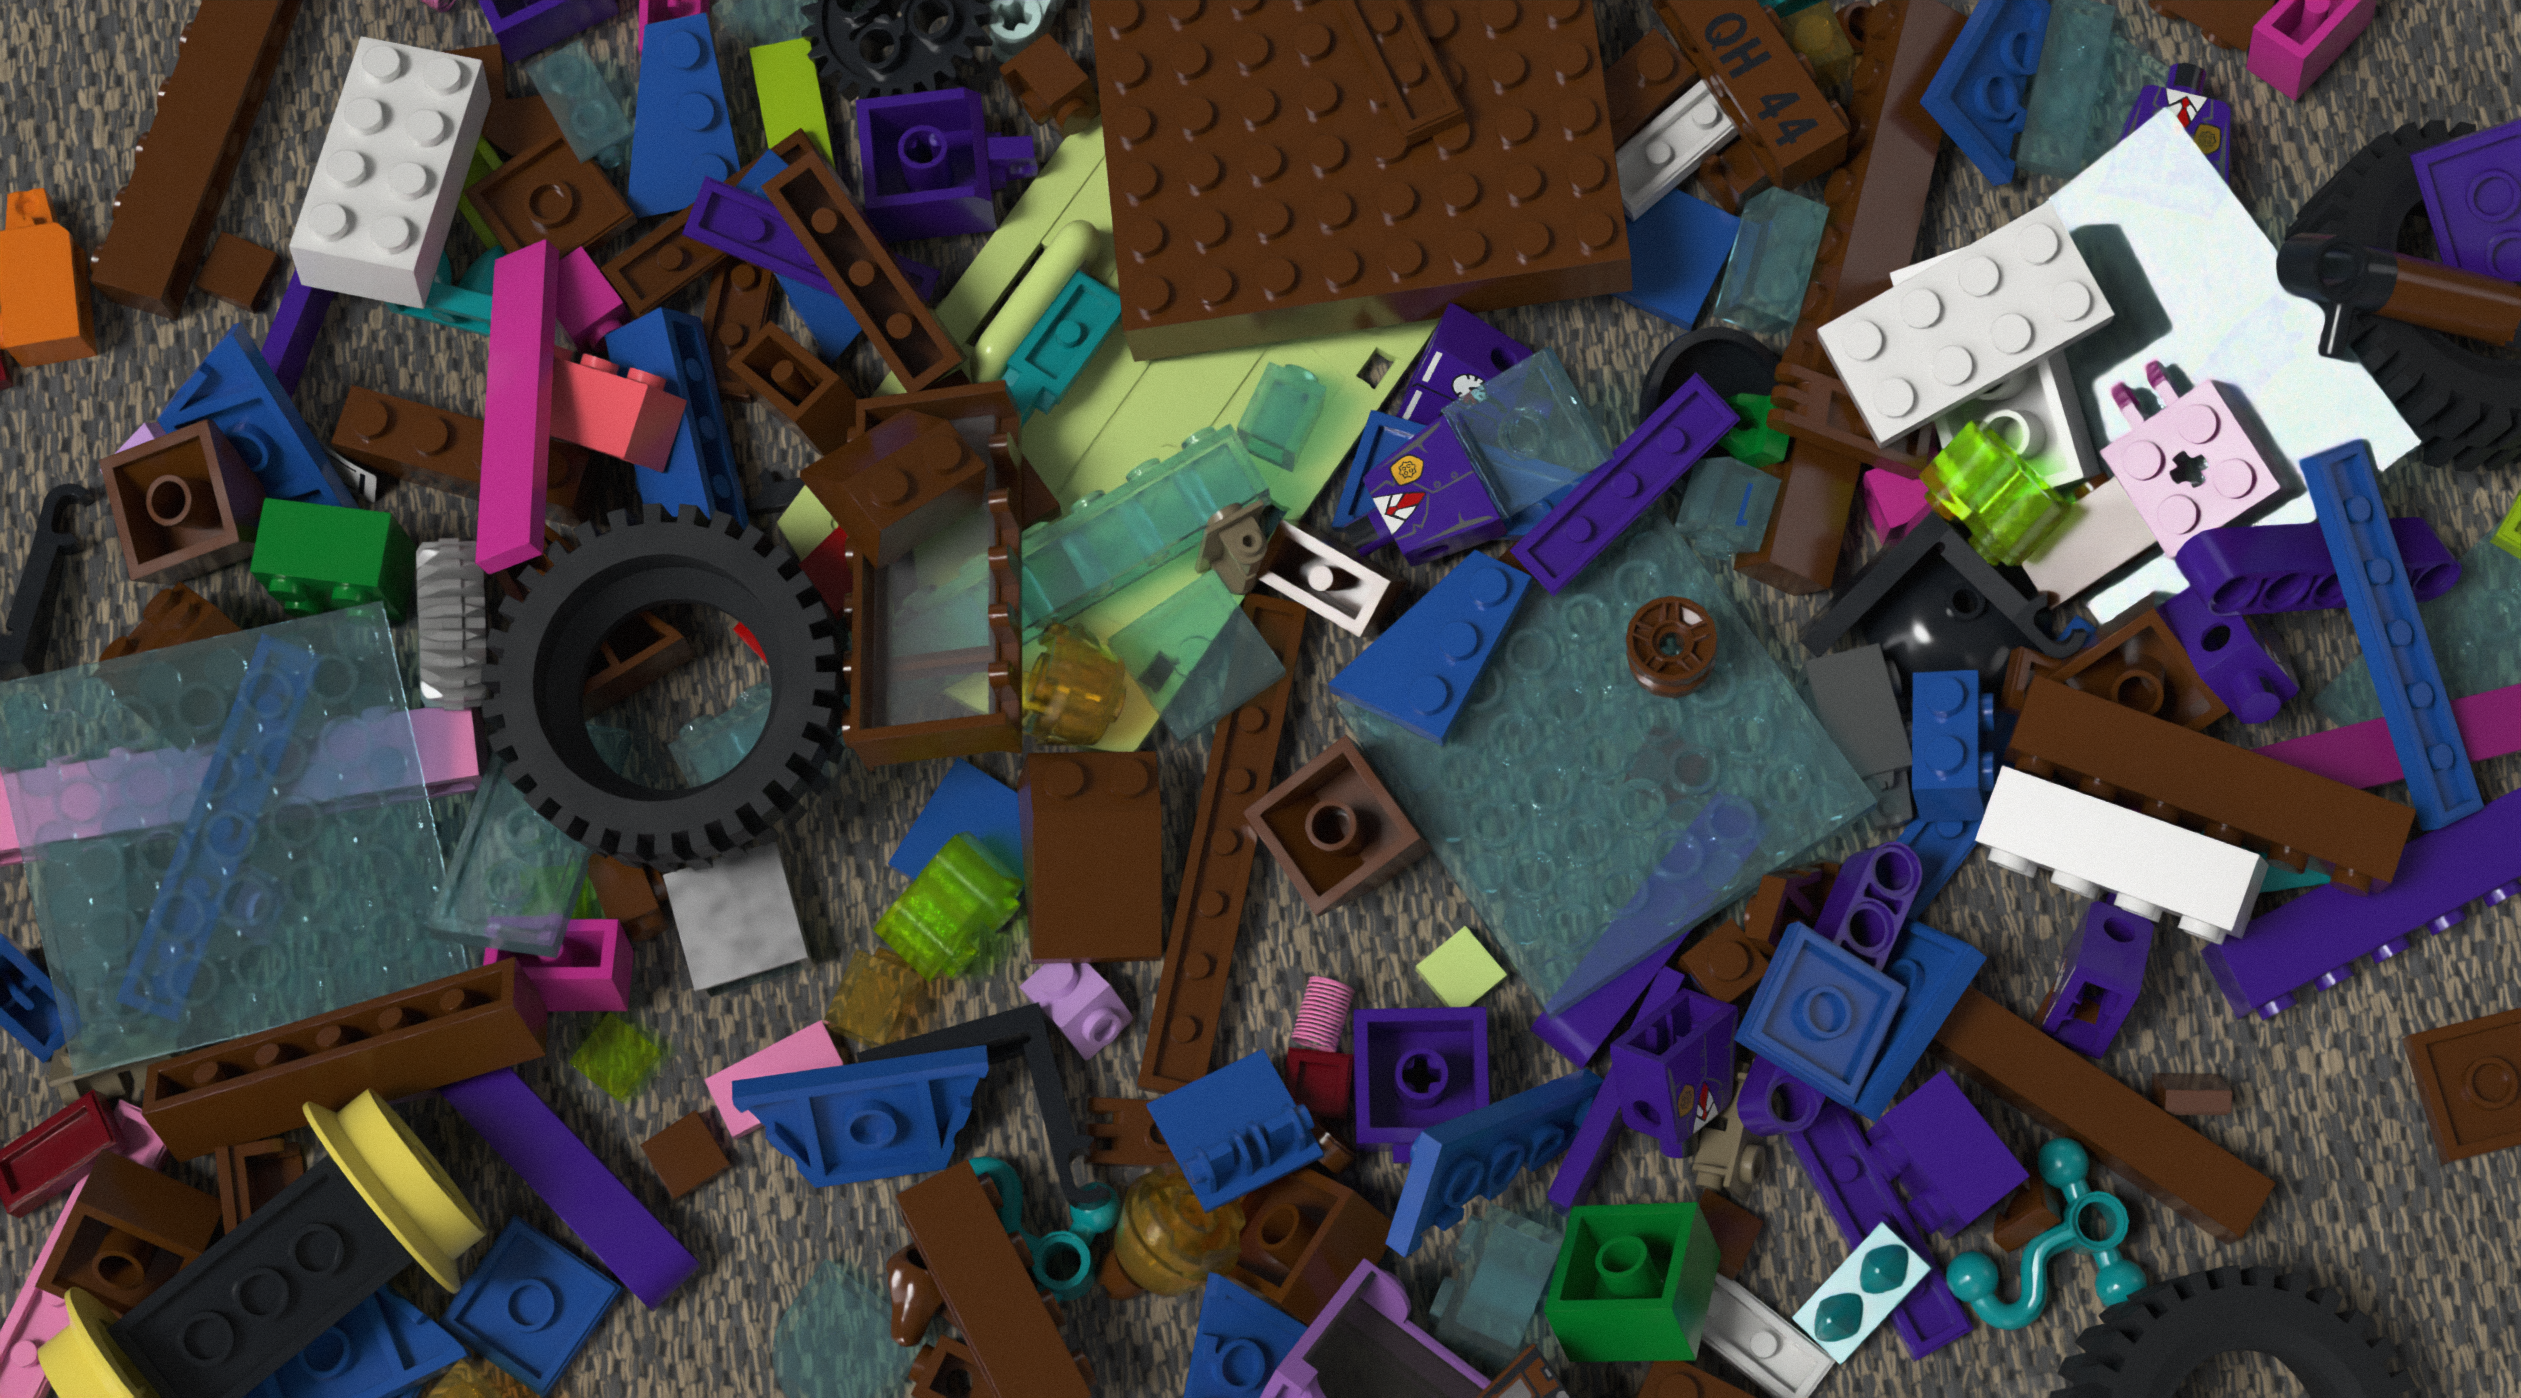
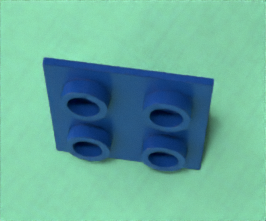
(1235, 1130)

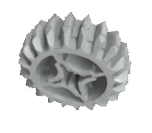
(450, 624)

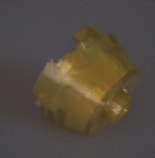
(1072, 688)
(1169, 1239)

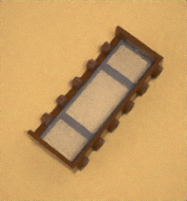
(943, 623)

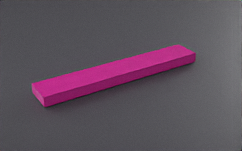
(518, 408)

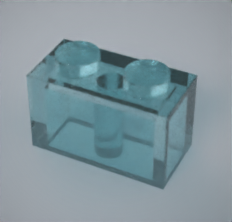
(1771, 261)

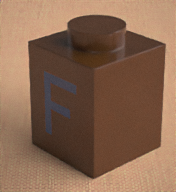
(1723, 965)

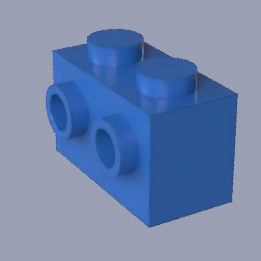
(1950, 745)

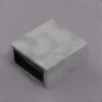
(738, 922)

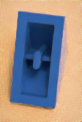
(28, 1001)

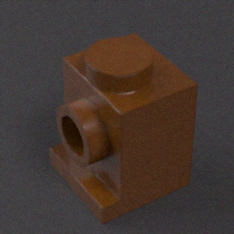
(1051, 87)
(630, 896)
(937, 1364)

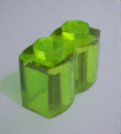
(1993, 494)
(950, 908)

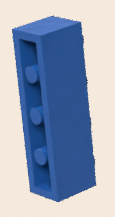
(701, 458)

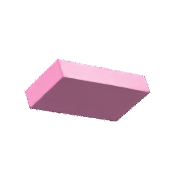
(801, 1051)

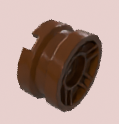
(1693, 632)

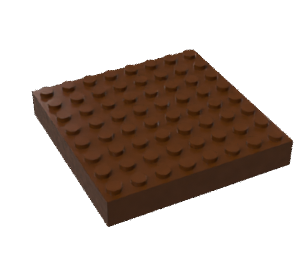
(1282, 204)

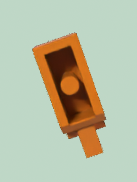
(43, 285)

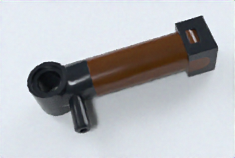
(2397, 288)

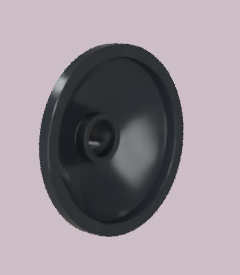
(1726, 361)
(1928, 634)

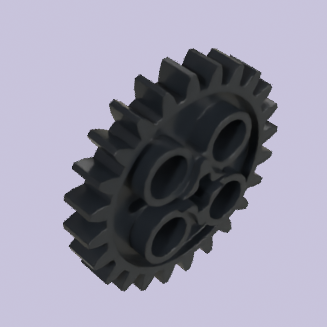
(918, 59)

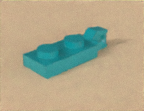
(1062, 344)

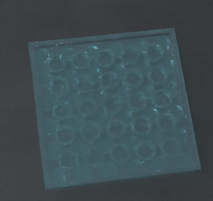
(1605, 813)
(224, 835)

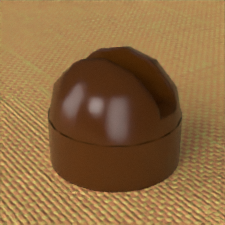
(1853, 21)
(1115, 1278)

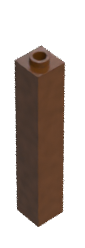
(2102, 1115)

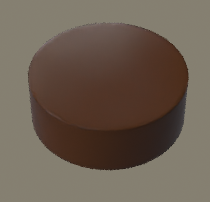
(1337, 1150)

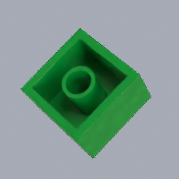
(332, 558)
(1633, 1282)

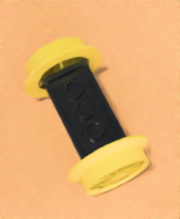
(278, 1272)

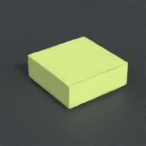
(1461, 970)

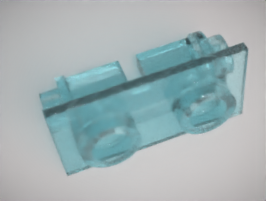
(582, 105)

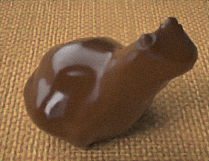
(912, 1296)

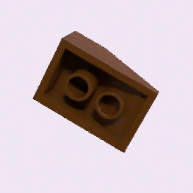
(1092, 856)

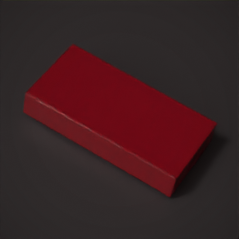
(57, 1153)

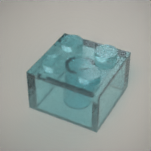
(1498, 1286)

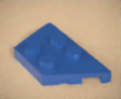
(259, 421)
(867, 1115)
(368, 1353)

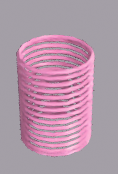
(1309, 1009)

